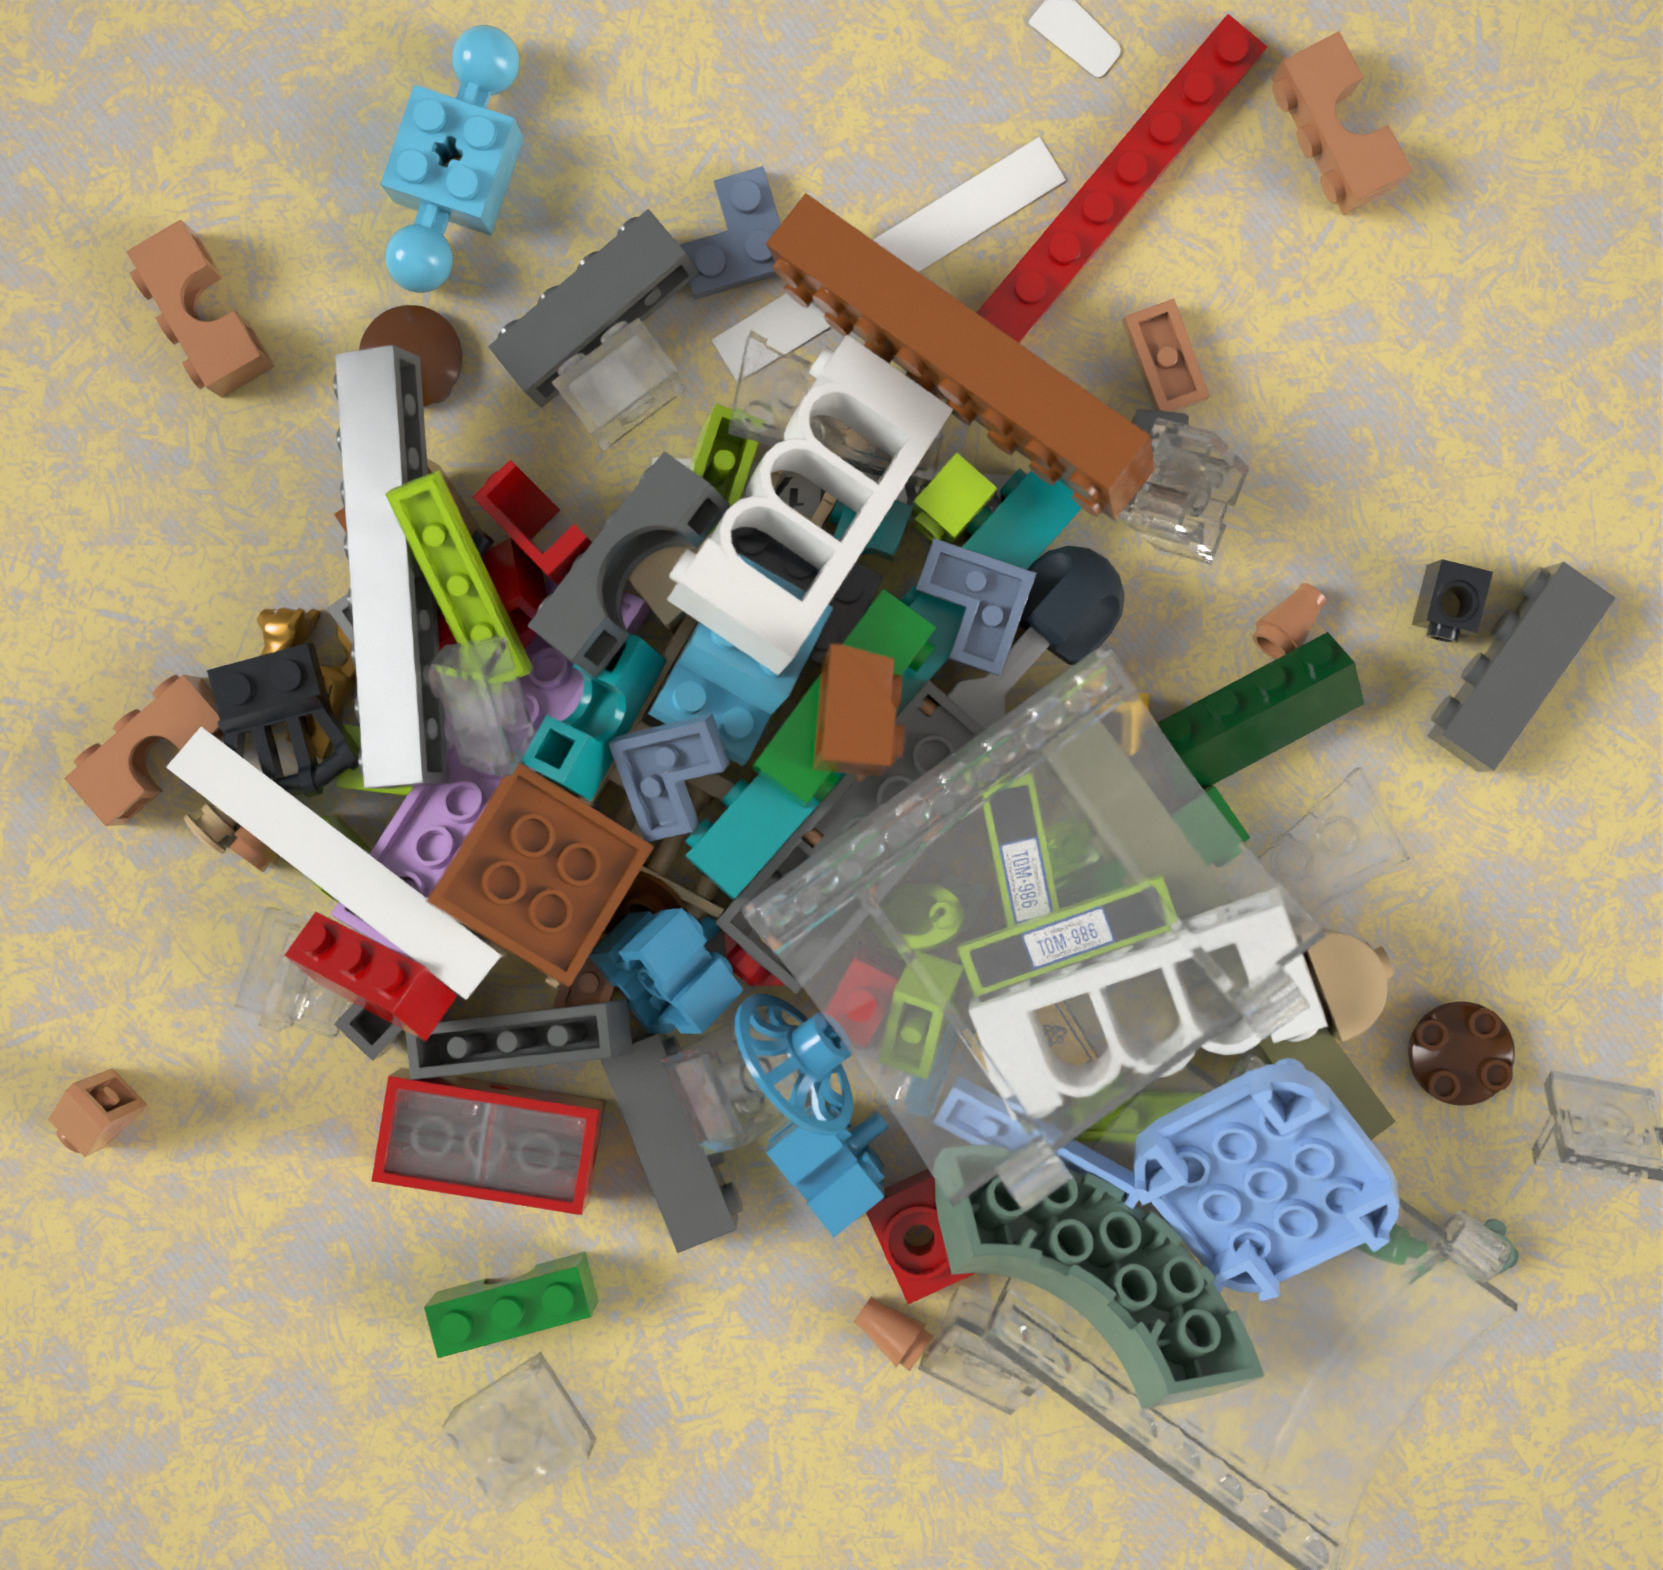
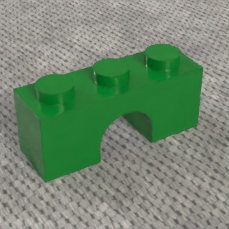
(492, 1313)

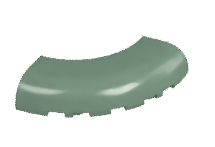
(1118, 1273)

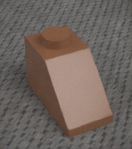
(95, 1112)

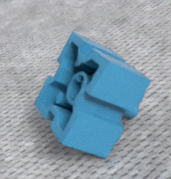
(667, 970)
(832, 1172)

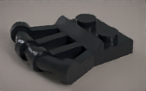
(275, 691)

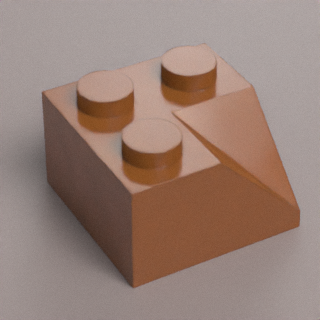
(858, 713)

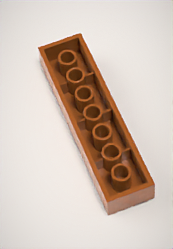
(962, 359)

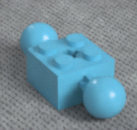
(437, 130)

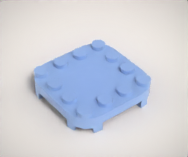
(1266, 1178)

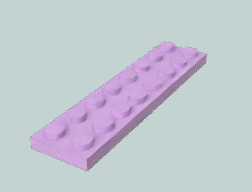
(439, 816)

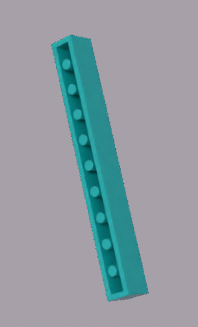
(763, 816)

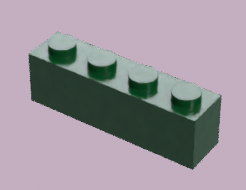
(1264, 710)

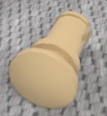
(212, 827)

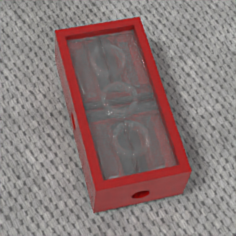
(489, 1141)

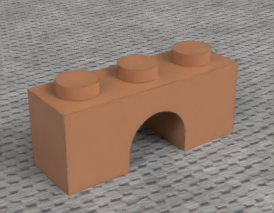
(1351, 164)
(175, 273)
(115, 775)

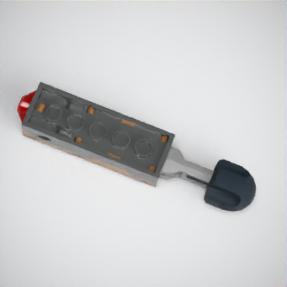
(1068, 612)

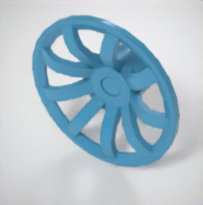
(811, 1049)

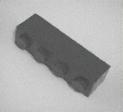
(610, 286)
(1520, 666)
(522, 1039)
(683, 1180)

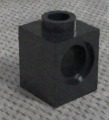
(1470, 587)

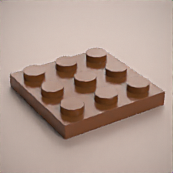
(540, 874)

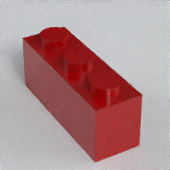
(371, 975)

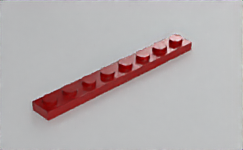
(1123, 179)

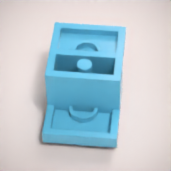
(730, 684)

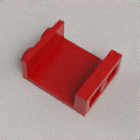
(522, 512)

